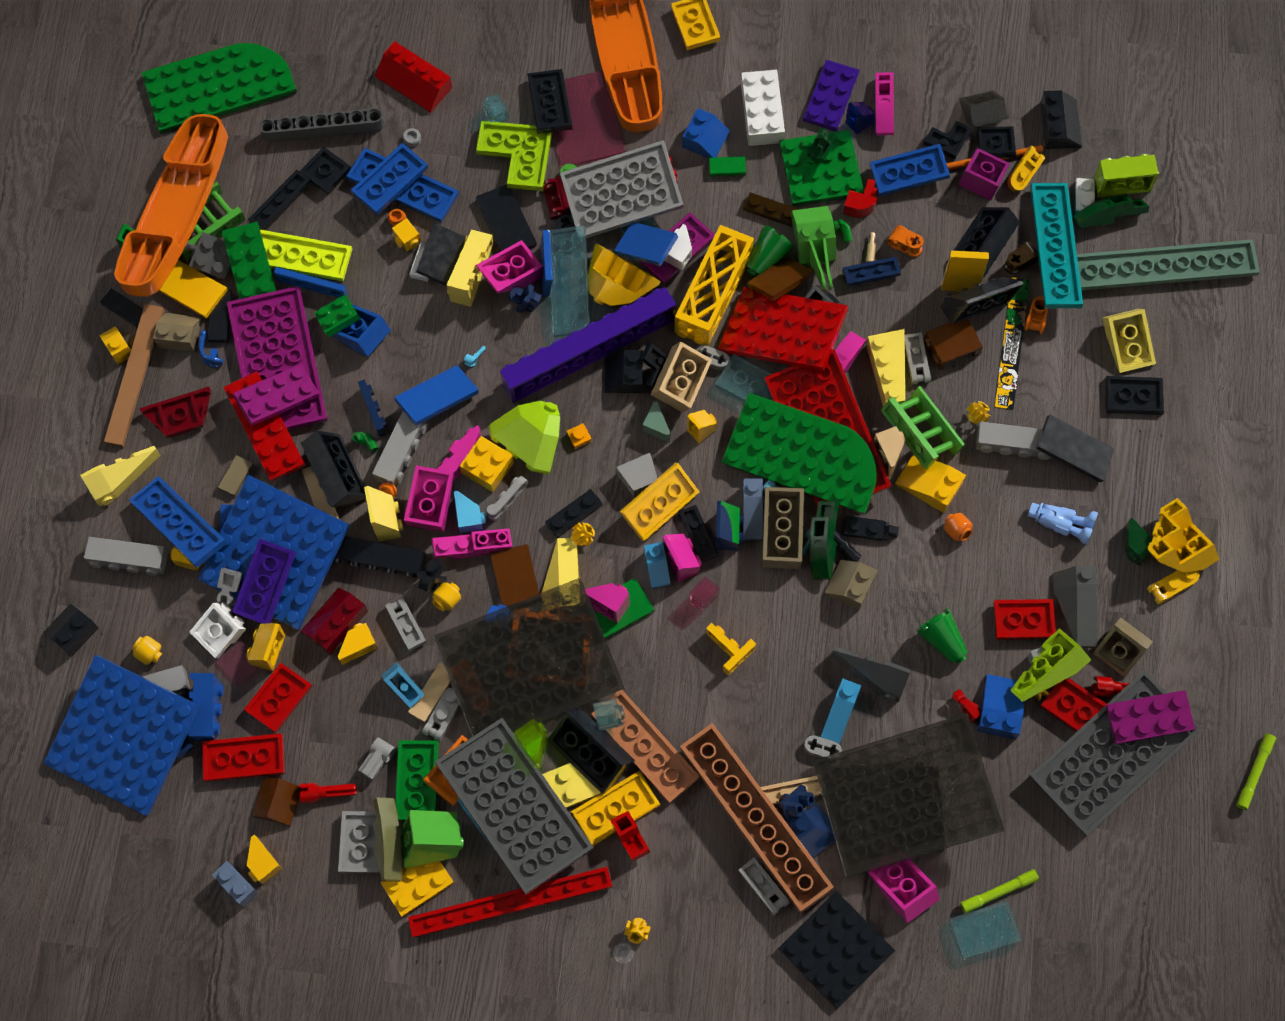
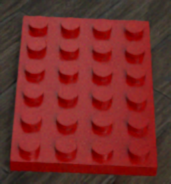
(784, 330)

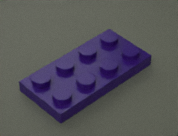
(831, 95)
(264, 582)

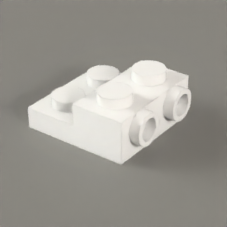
(218, 629)

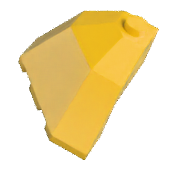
(615, 279)
(1179, 541)

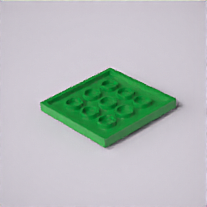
(820, 182)

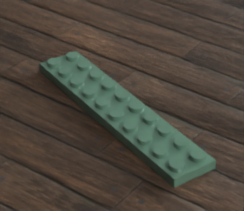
(1167, 264)

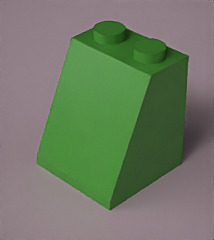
(430, 837)

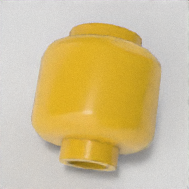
(446, 596)
(146, 650)

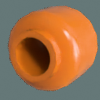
(958, 527)

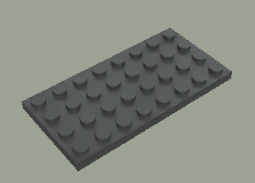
(1094, 775)
(514, 806)

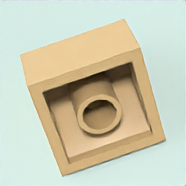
(889, 448)

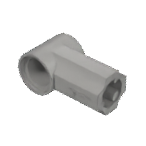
(379, 754)

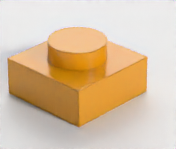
(579, 436)

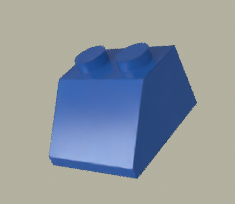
(705, 134)

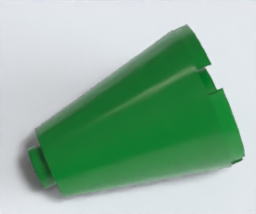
(767, 251)
(944, 636)

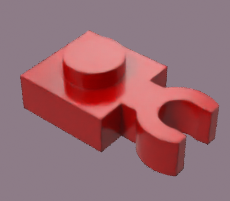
(967, 706)

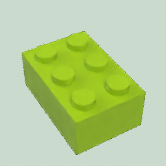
(1125, 175)

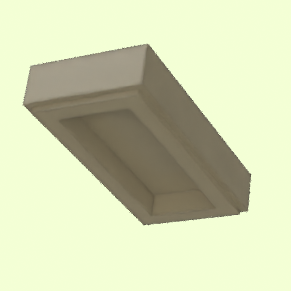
(235, 476)

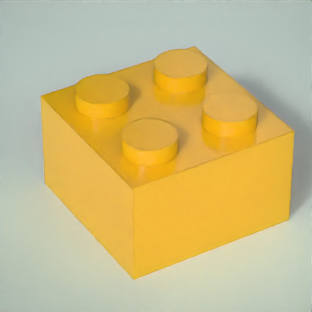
(486, 464)

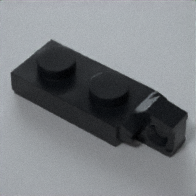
(869, 528)

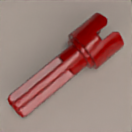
(1106, 686)
(312, 792)

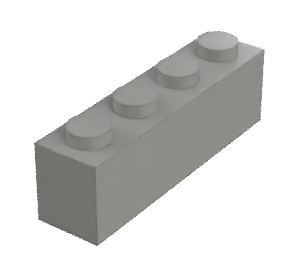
(1009, 440)
(398, 451)
(126, 555)
(173, 679)

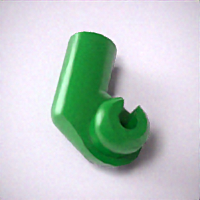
(844, 228)
(365, 439)

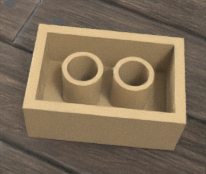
(681, 377)

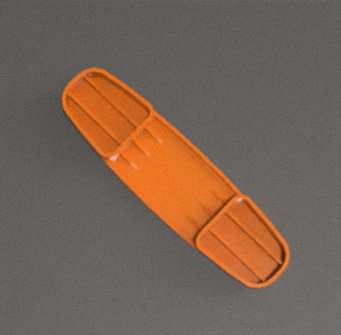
(628, 62)
(173, 206)

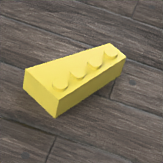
(888, 364)

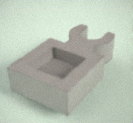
(228, 582)

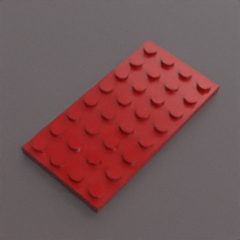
(828, 397)

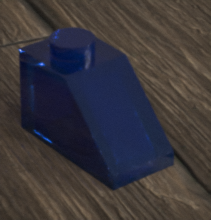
(859, 116)

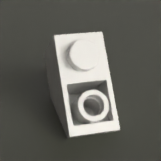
(681, 250)

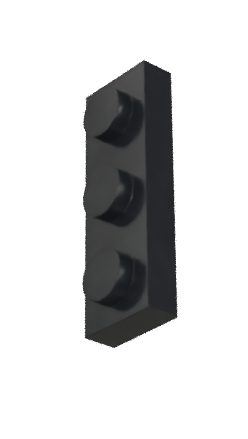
(573, 513)

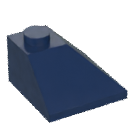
(813, 830)

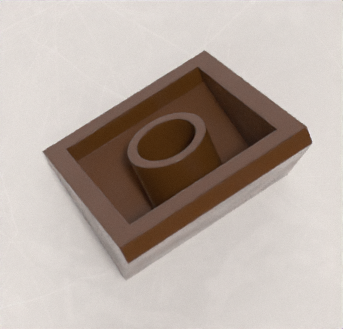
(277, 801)

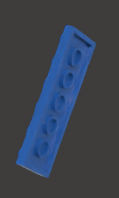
(423, 195)
(177, 521)

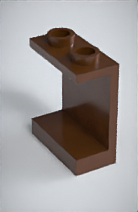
(952, 342)

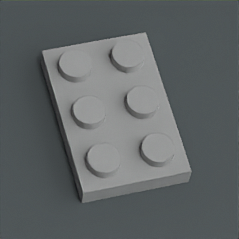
(357, 843)

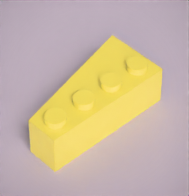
(466, 276)

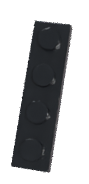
(280, 200)

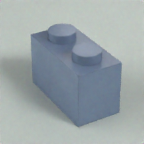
(235, 884)

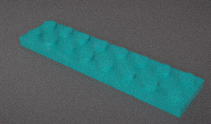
(1056, 245)

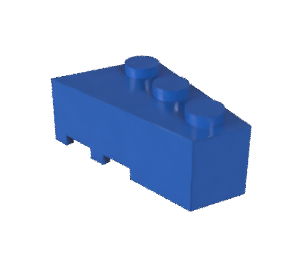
(207, 694)

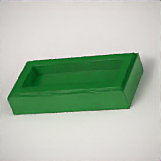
(727, 166)

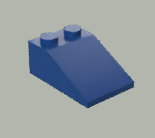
(365, 333)
(1000, 708)

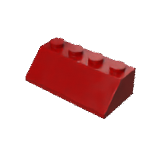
(413, 77)

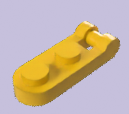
(1025, 169)
(1173, 585)

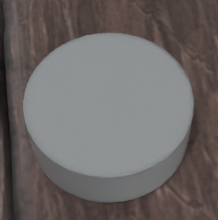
(412, 137)

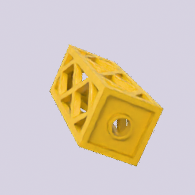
(690, 325)

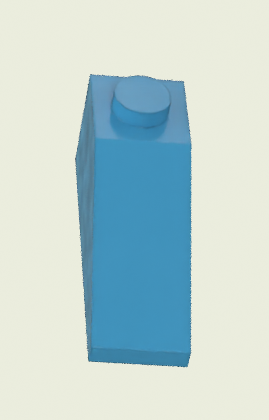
(841, 711)

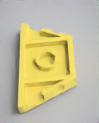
(570, 785)

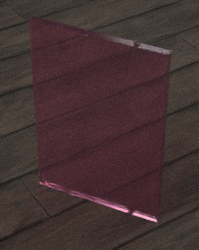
(593, 122)

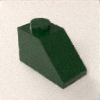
(1136, 542)

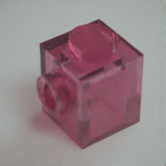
(704, 593)

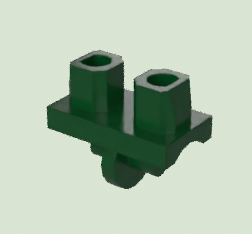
(822, 145)

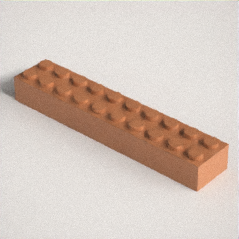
(756, 818)

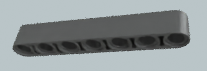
(313, 123)

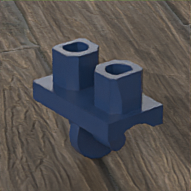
(526, 299)
(795, 802)

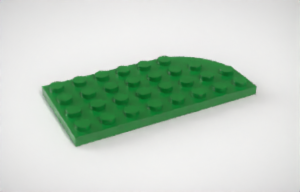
(216, 83)
(802, 453)

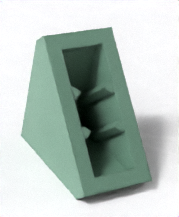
(655, 424)

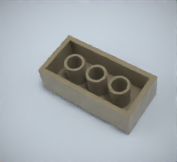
(783, 528)

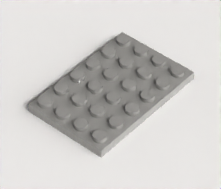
(622, 189)

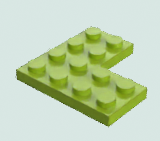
(523, 145)

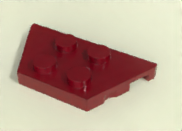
(179, 413)

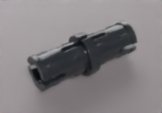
(844, 547)

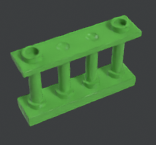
(230, 220)
(914, 438)

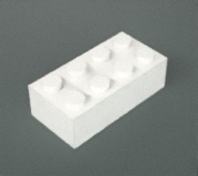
(762, 107)

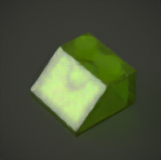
(533, 739)

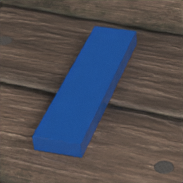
(310, 283)

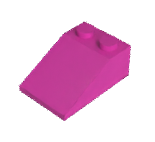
(511, 268)
(429, 499)
(905, 888)

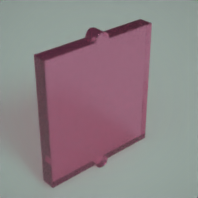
(236, 664)

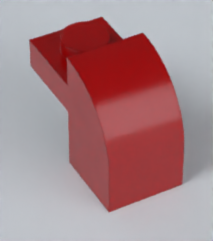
(859, 204)
(629, 836)

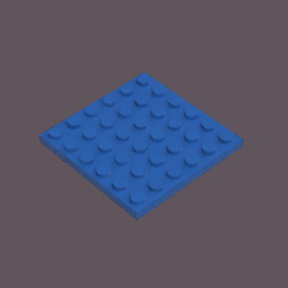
(287, 522)
(122, 735)

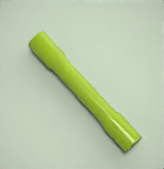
(1248, 791)
(979, 900)

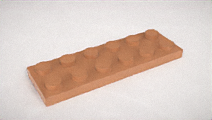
(651, 751)

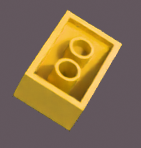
(932, 485)

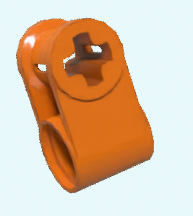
(905, 240)
(1036, 318)

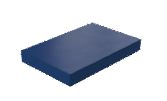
(646, 243)
(546, 261)

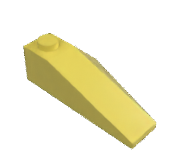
(111, 481)
(563, 564)

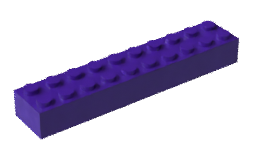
(588, 344)

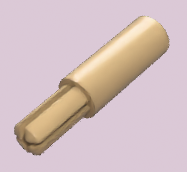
(871, 248)

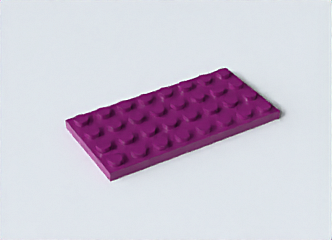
(273, 337)

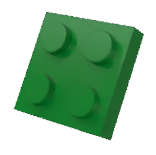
(336, 315)

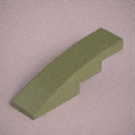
(388, 840)

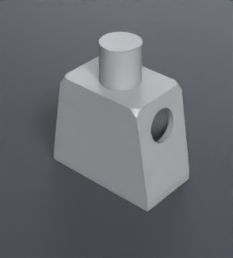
(637, 474)

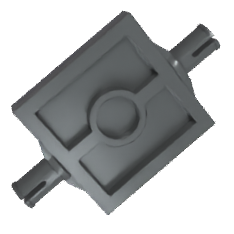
(210, 256)

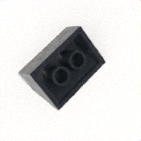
(1060, 120)

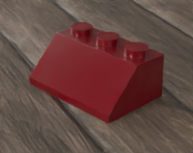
(334, 620)

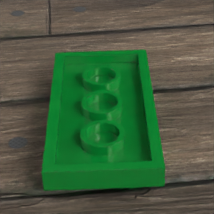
(248, 260)
(414, 763)

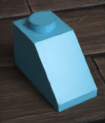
(468, 514)

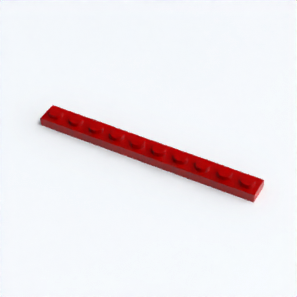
(509, 902)

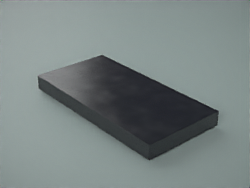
(549, 101)
(505, 218)
(1075, 448)

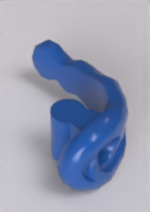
(213, 359)

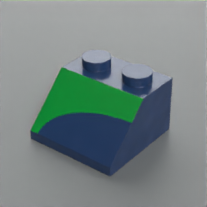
(727, 527)

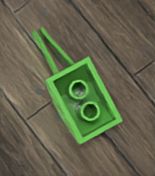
(815, 240)

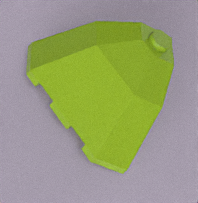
(529, 434)

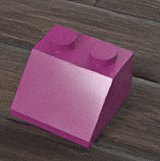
(680, 556)
(609, 600)

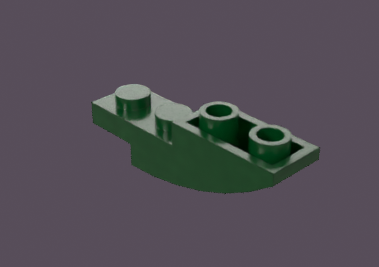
(1105, 211)
(822, 540)

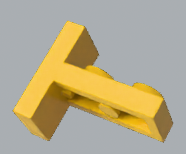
(731, 647)

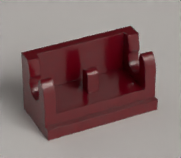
(556, 198)

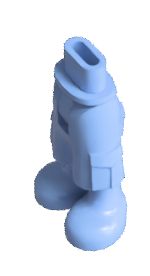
(1061, 520)

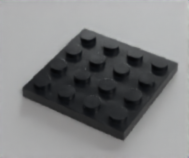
(836, 949)

